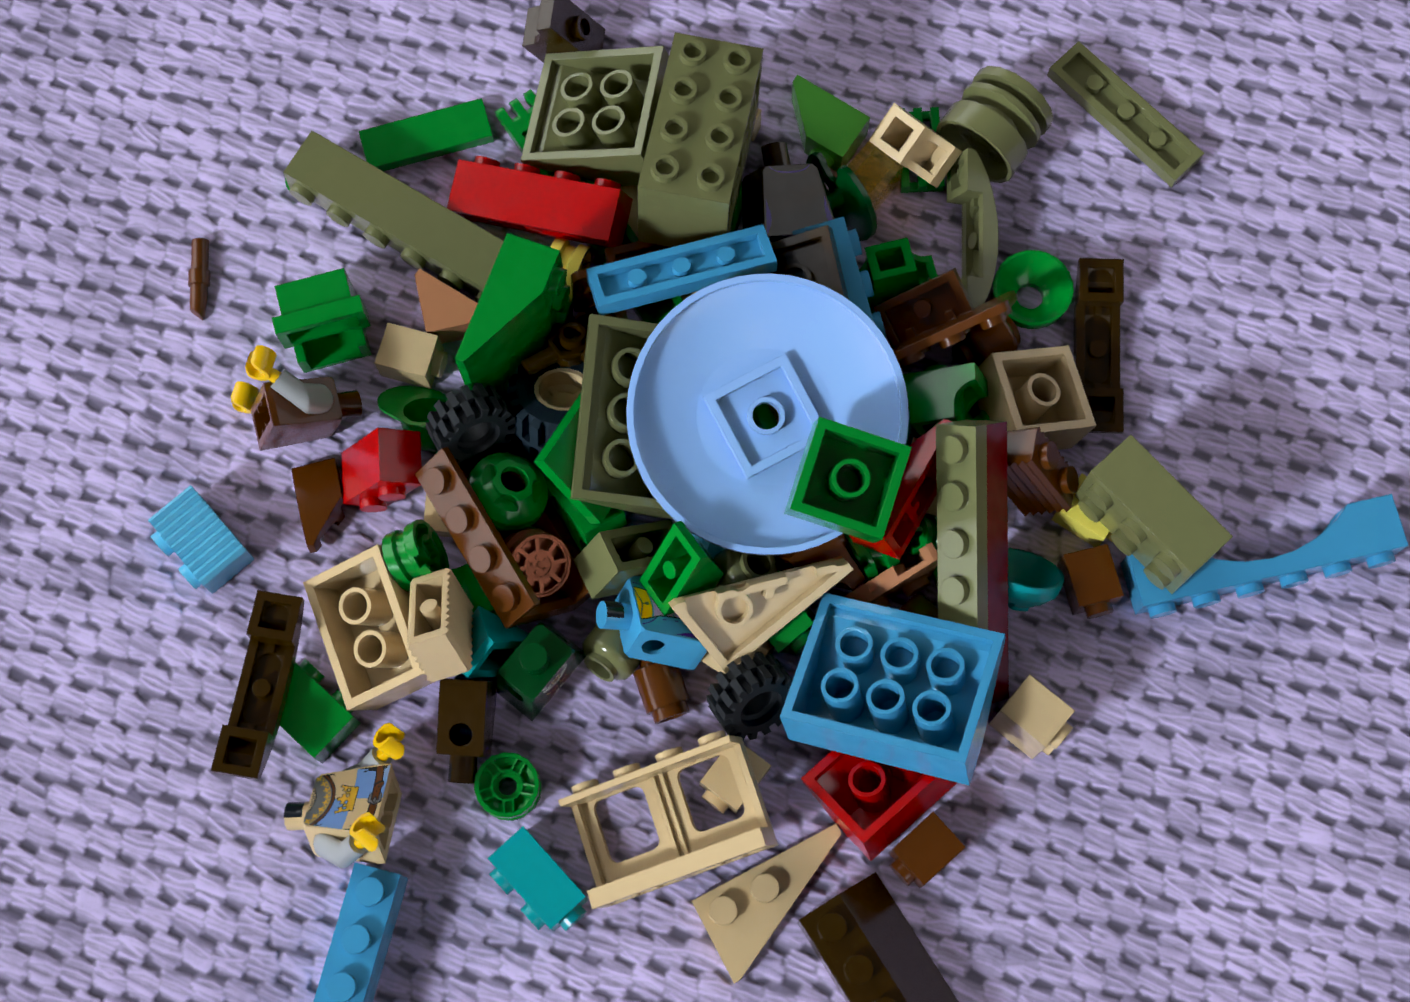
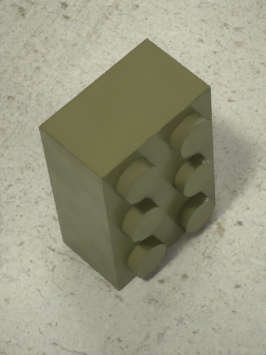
(1150, 515)

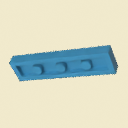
(680, 269)

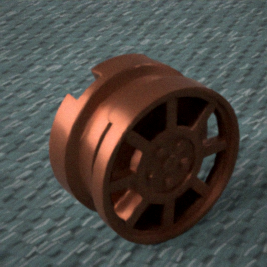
(540, 559)

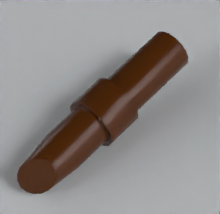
(199, 277)

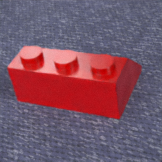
(872, 799)

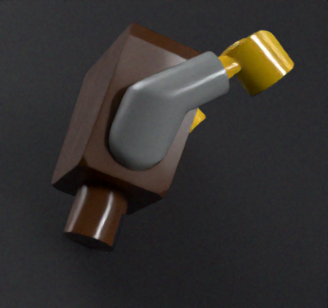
(289, 407)

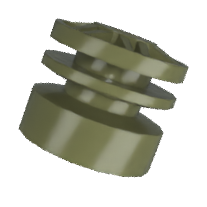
(998, 118)

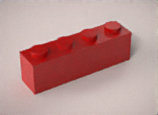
(539, 202)

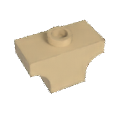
(915, 145)

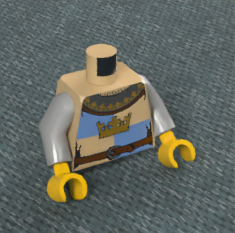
(354, 808)

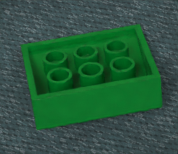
(515, 313)

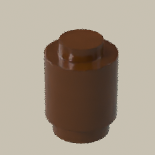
(662, 691)

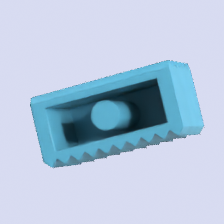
(200, 540)

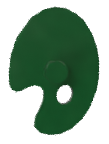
(847, 197)

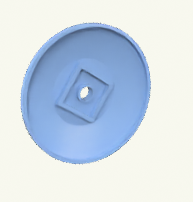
(720, 359)

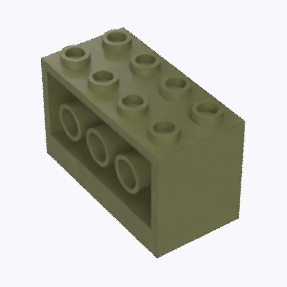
(698, 141)

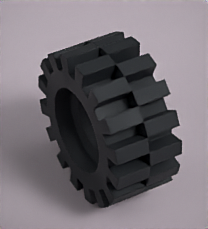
(471, 423)
(750, 695)

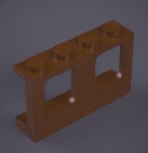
(485, 545)

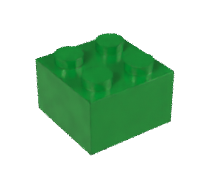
(848, 480)

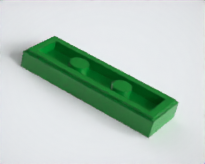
(427, 136)

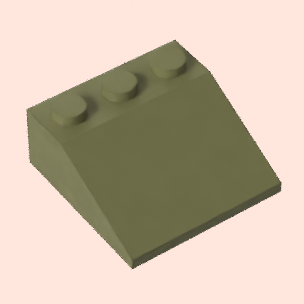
(596, 112)

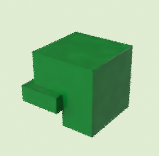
(322, 320)

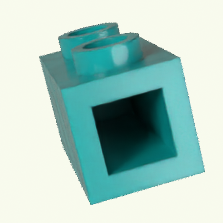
(539, 880)

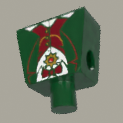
(538, 669)

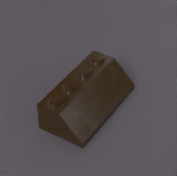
(873, 948)

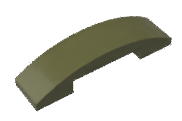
(971, 188)

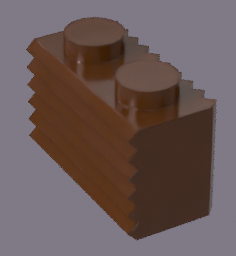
(1038, 474)

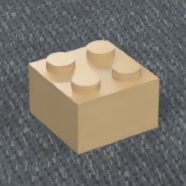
(1038, 391)

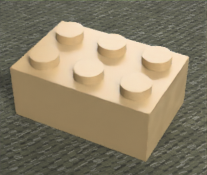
(365, 631)

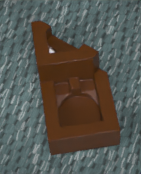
(318, 499)

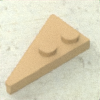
(747, 613)
(752, 905)

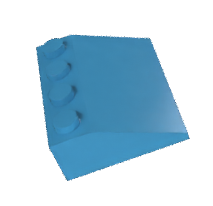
(894, 688)

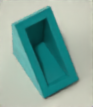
(491, 643)

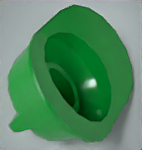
(411, 408)

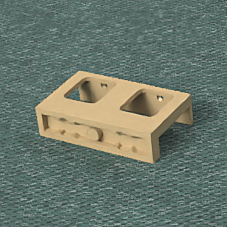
(681, 847)

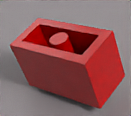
(381, 468)

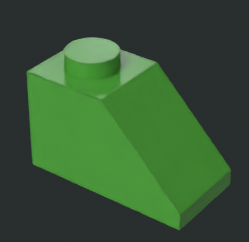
(827, 123)

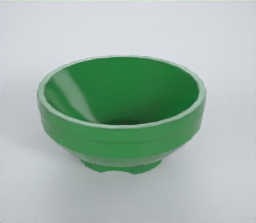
(1043, 273)
(509, 509)

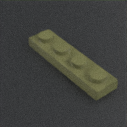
(1125, 114)

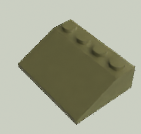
(603, 457)

